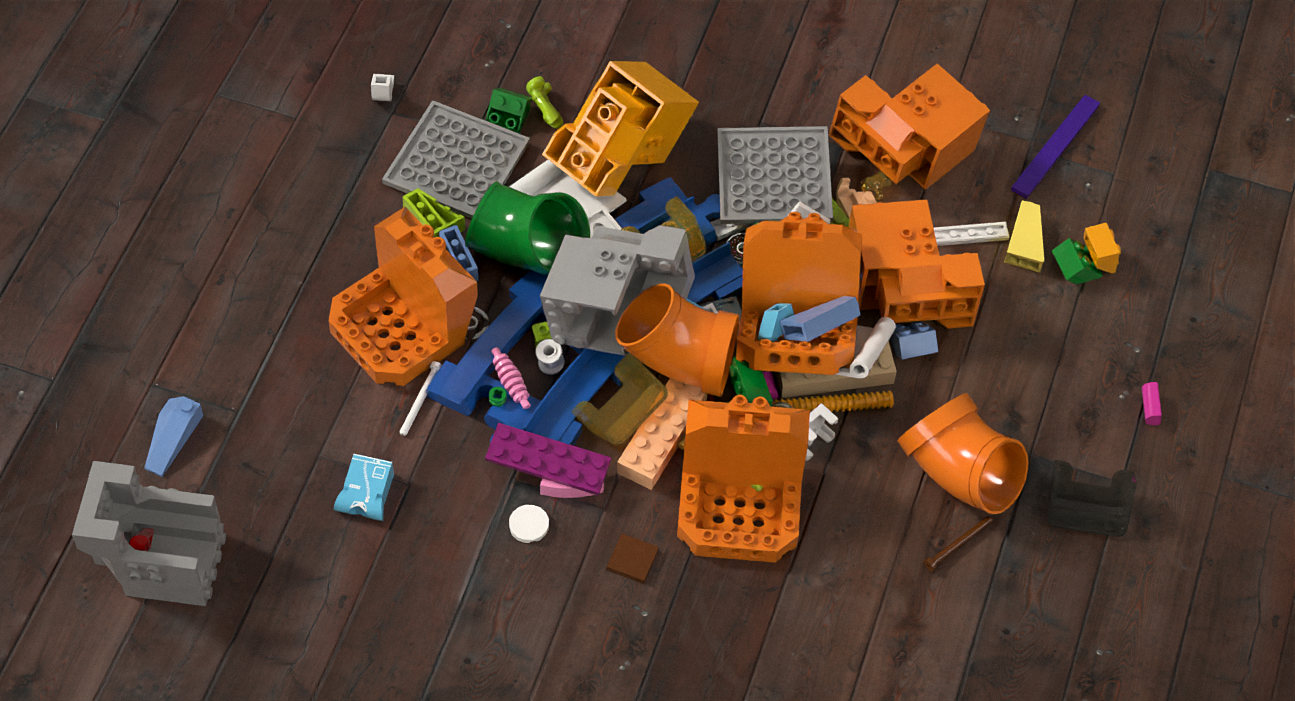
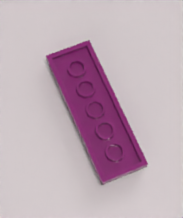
(548, 459)

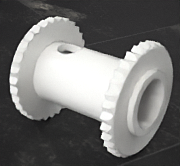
(550, 360)

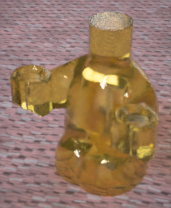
(876, 183)

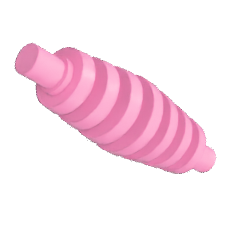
(510, 378)

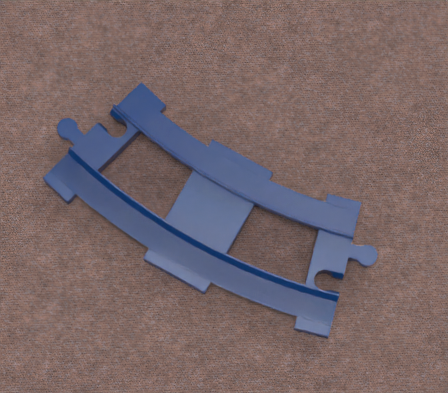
(469, 380)

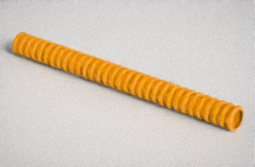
(843, 402)

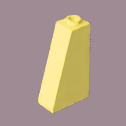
(1026, 240)

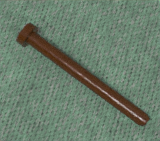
(931, 564)

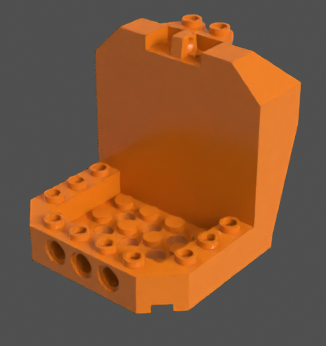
(802, 266)
(423, 291)
(726, 454)

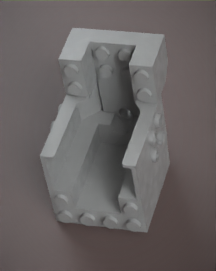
(603, 275)
(183, 541)

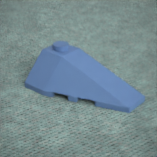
(171, 432)

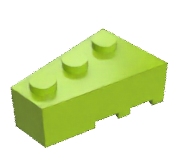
(431, 212)

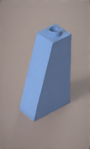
(820, 319)

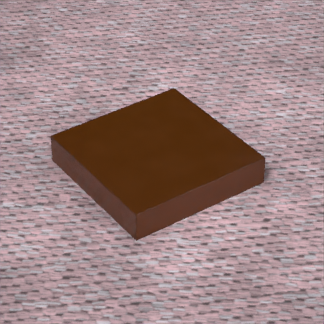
(632, 558)

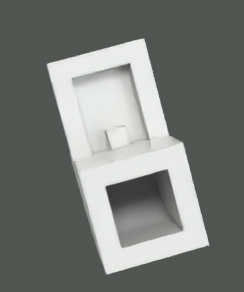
(382, 87)

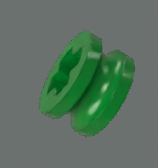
(495, 401)

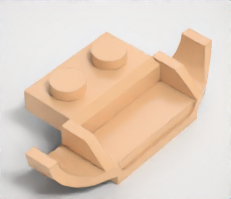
(848, 197)

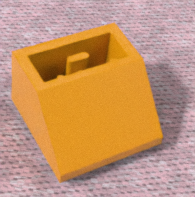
(1102, 247)

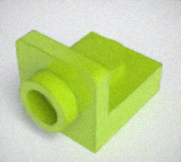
(541, 333)

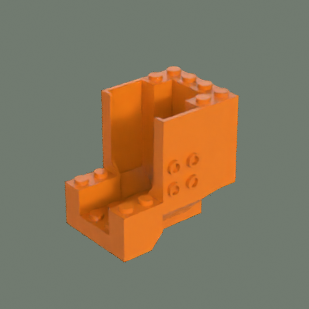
(914, 133)
(904, 269)

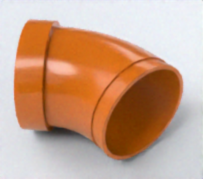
(679, 338)
(968, 456)

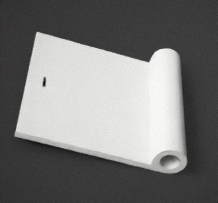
(551, 179)
(868, 347)

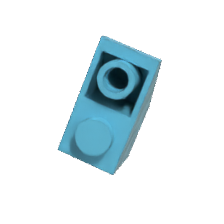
(770, 325)

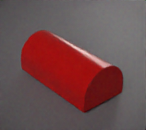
(142, 539)

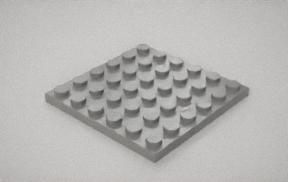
(455, 158)
(771, 171)

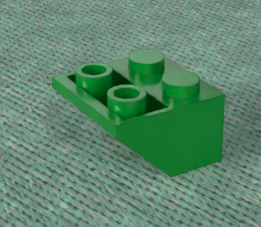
(508, 109)
(1076, 262)

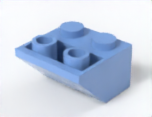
(914, 340)

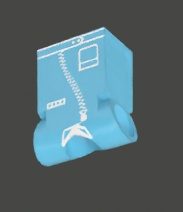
(365, 487)

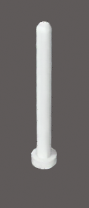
(435, 367)

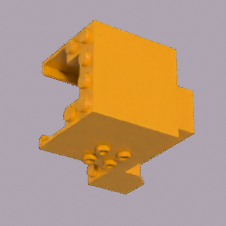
(625, 122)

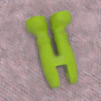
(539, 90)

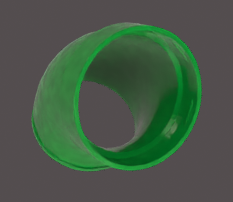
(525, 227)

